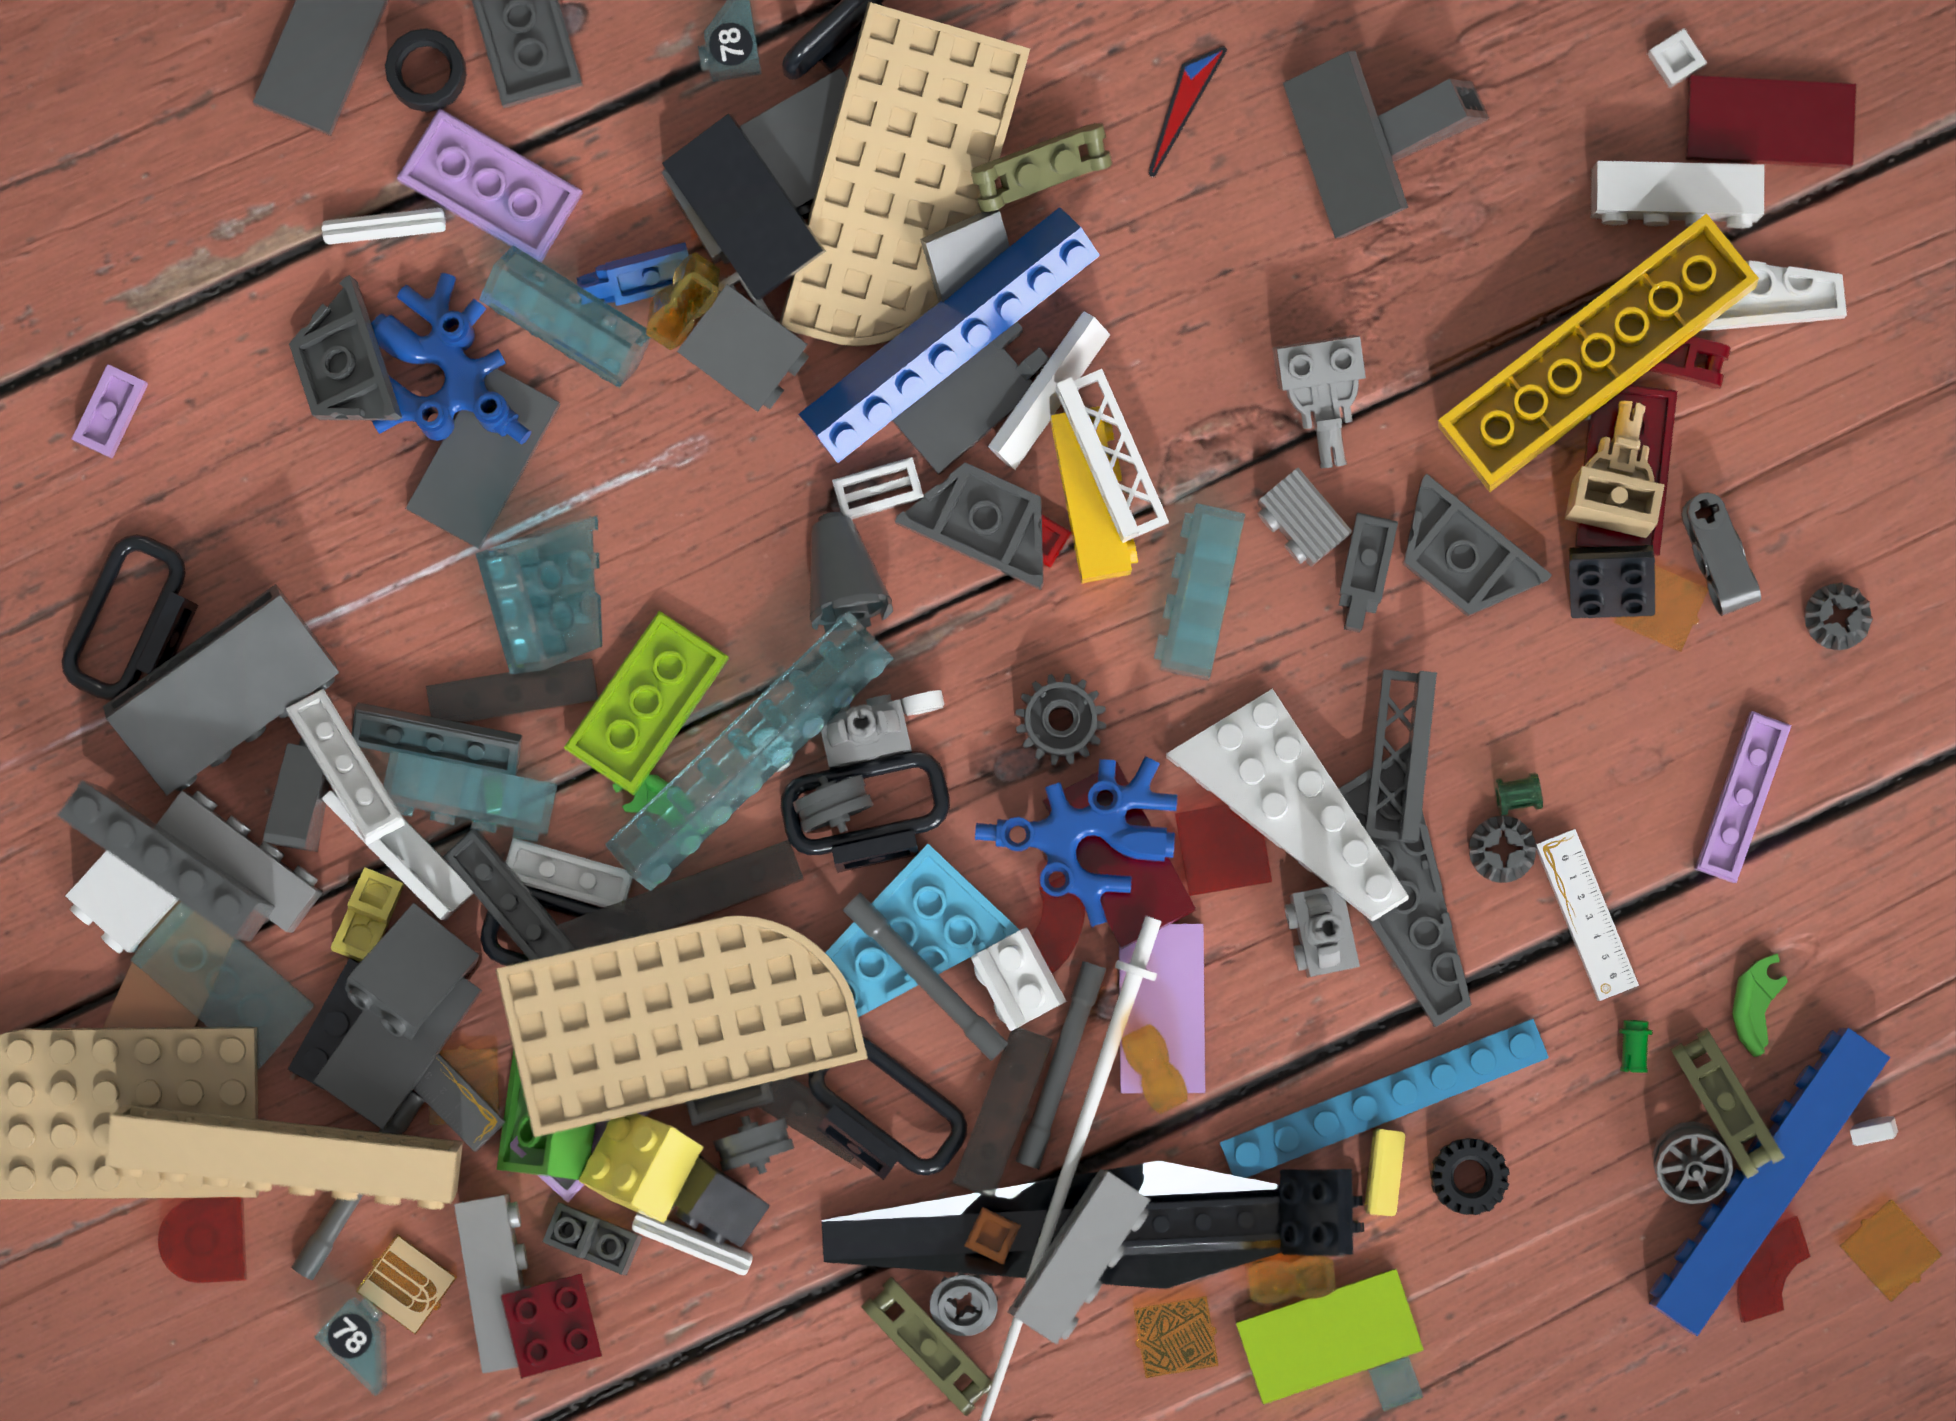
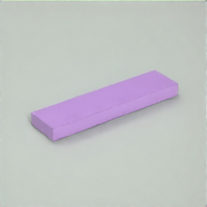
(1743, 797)

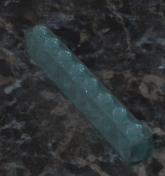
(749, 751)

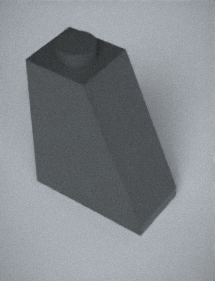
(1432, 117)
(297, 803)

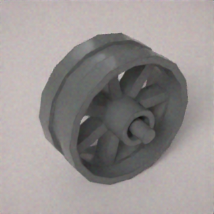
(833, 804)
(753, 1144)
(1692, 1162)

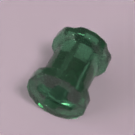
(1518, 794)

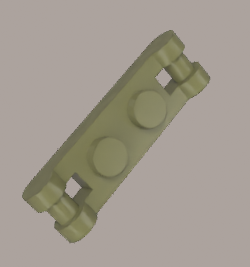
(1040, 166)
(1727, 1103)
(928, 1346)

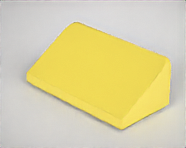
(1384, 1172)

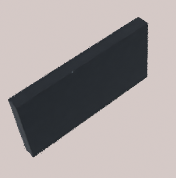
(743, 207)

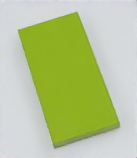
(646, 703)
(1329, 1336)

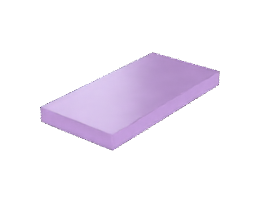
(489, 185)
(1171, 1003)

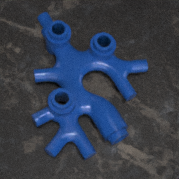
(464, 377)
(1068, 825)

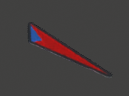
(1188, 90)

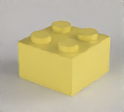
(641, 1164)

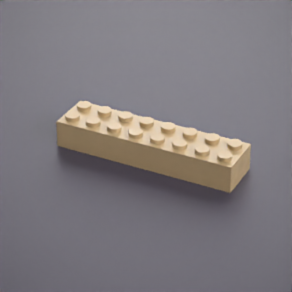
(283, 1155)

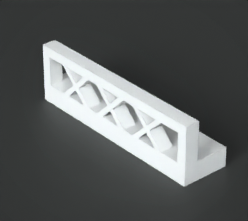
(1098, 462)
(415, 864)

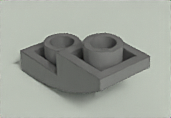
(592, 1239)

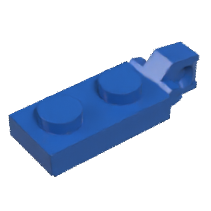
(634, 276)

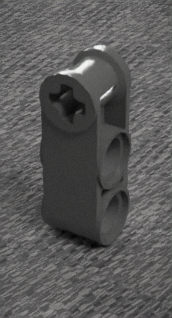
(1720, 555)

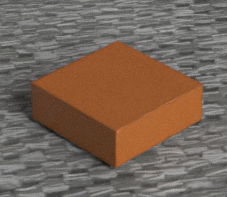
(992, 1235)

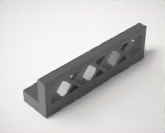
(1417, 755)

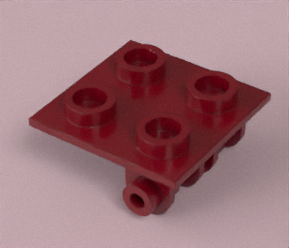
(551, 1325)

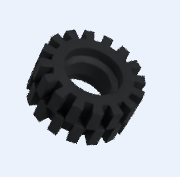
(1494, 1185)

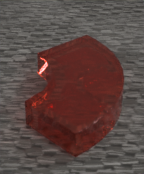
(1059, 925)
(1764, 1276)

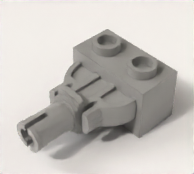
(1321, 380)
(866, 732)
(1322, 932)

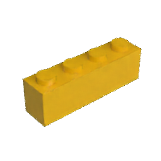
(1094, 535)

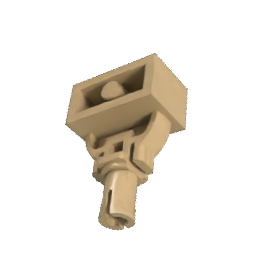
(1617, 487)

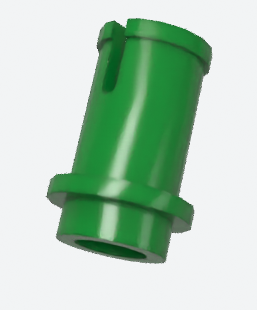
(1635, 1045)

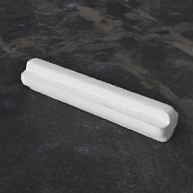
(383, 226)
(693, 1243)

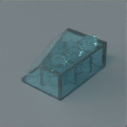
(545, 595)

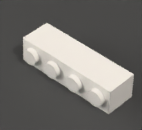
(1677, 192)

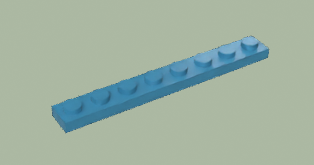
(1384, 1099)

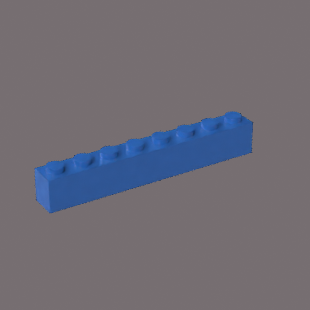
(949, 334)
(1753, 1205)

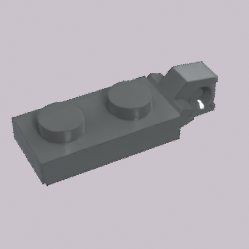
(1366, 568)

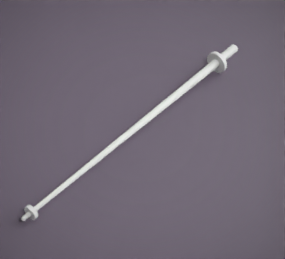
(1134, 973)

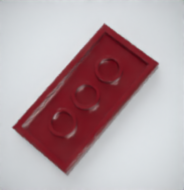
(1770, 121)
(1656, 434)
(1154, 884)

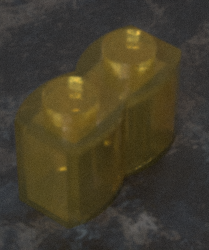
(687, 298)
(1149, 1057)
(1276, 1280)

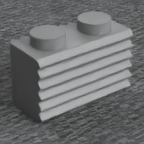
(1302, 518)

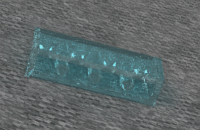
(565, 316)
(1201, 591)
(470, 794)

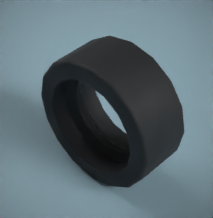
(423, 38)

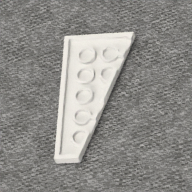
(1280, 787)

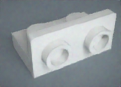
(1017, 979)

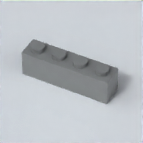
(254, 865)
(1079, 1256)
(492, 1269)

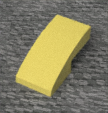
(367, 914)

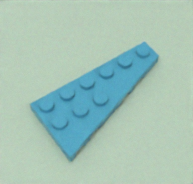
(934, 914)

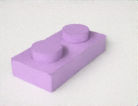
(109, 411)

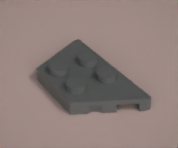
(343, 362)
(983, 521)
(1464, 553)

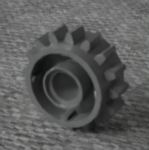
(1060, 696)

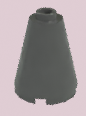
(843, 575)

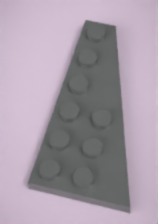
(1420, 929)

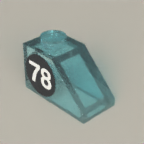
(730, 43)
(358, 1342)

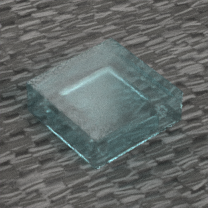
(1395, 1383)

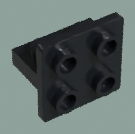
(1612, 581)
(1316, 1212)

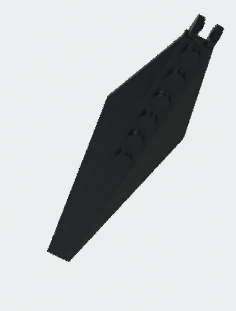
(1193, 1227)

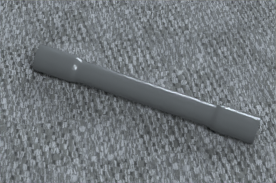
(973, 1025)
(1039, 1129)
(322, 1241)

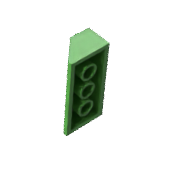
(550, 1155)

